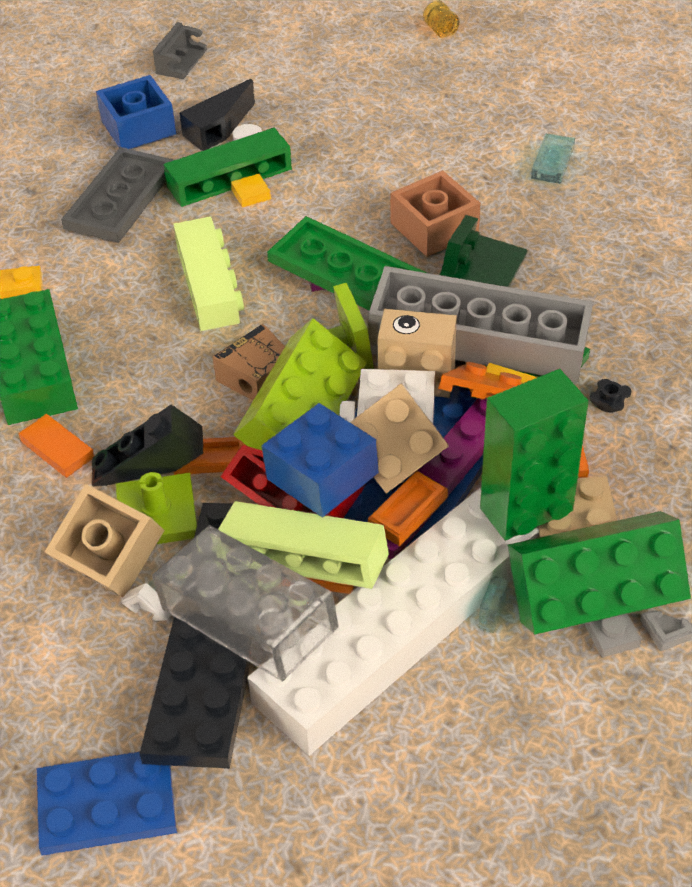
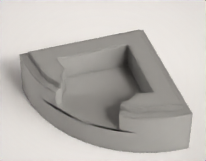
(666, 630)

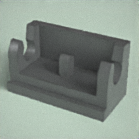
(178, 52)

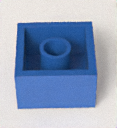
(136, 112)
(320, 459)

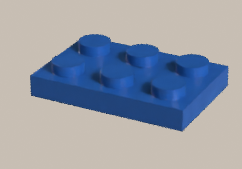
(103, 803)

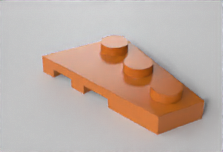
(478, 380)

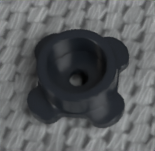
(610, 395)

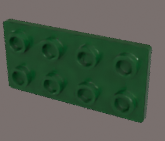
(480, 257)

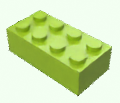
(308, 372)

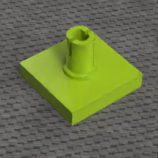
(352, 327)
(165, 500)

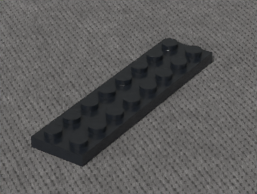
(196, 692)

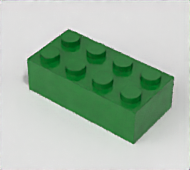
(32, 359)
(532, 453)
(599, 572)

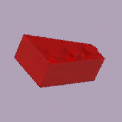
(248, 475)

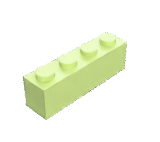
(208, 274)
(311, 545)

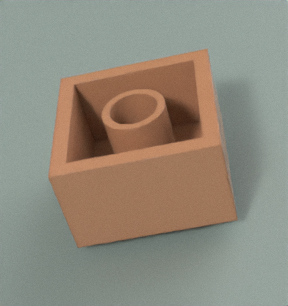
(431, 211)

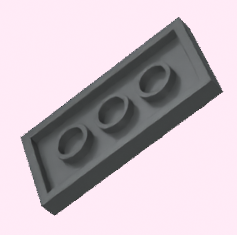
(117, 195)

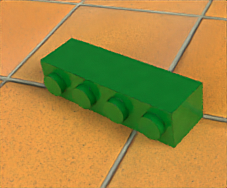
(214, 169)

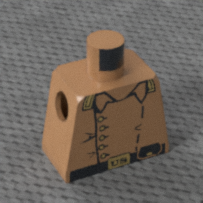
(248, 361)

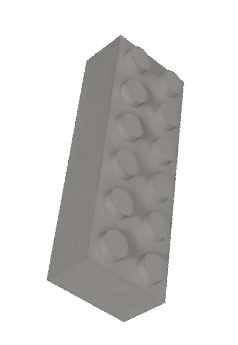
(494, 322)

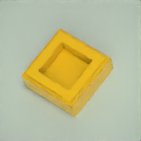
(250, 190)

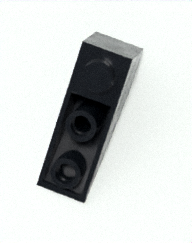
(218, 116)
(158, 446)

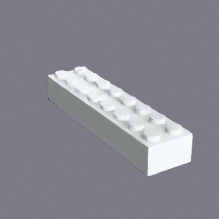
(389, 627)

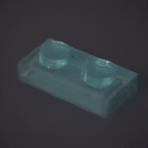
(553, 158)

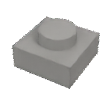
(613, 635)

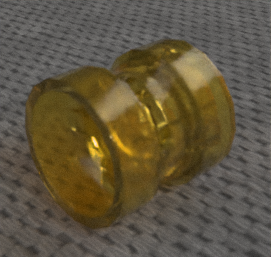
(441, 19)

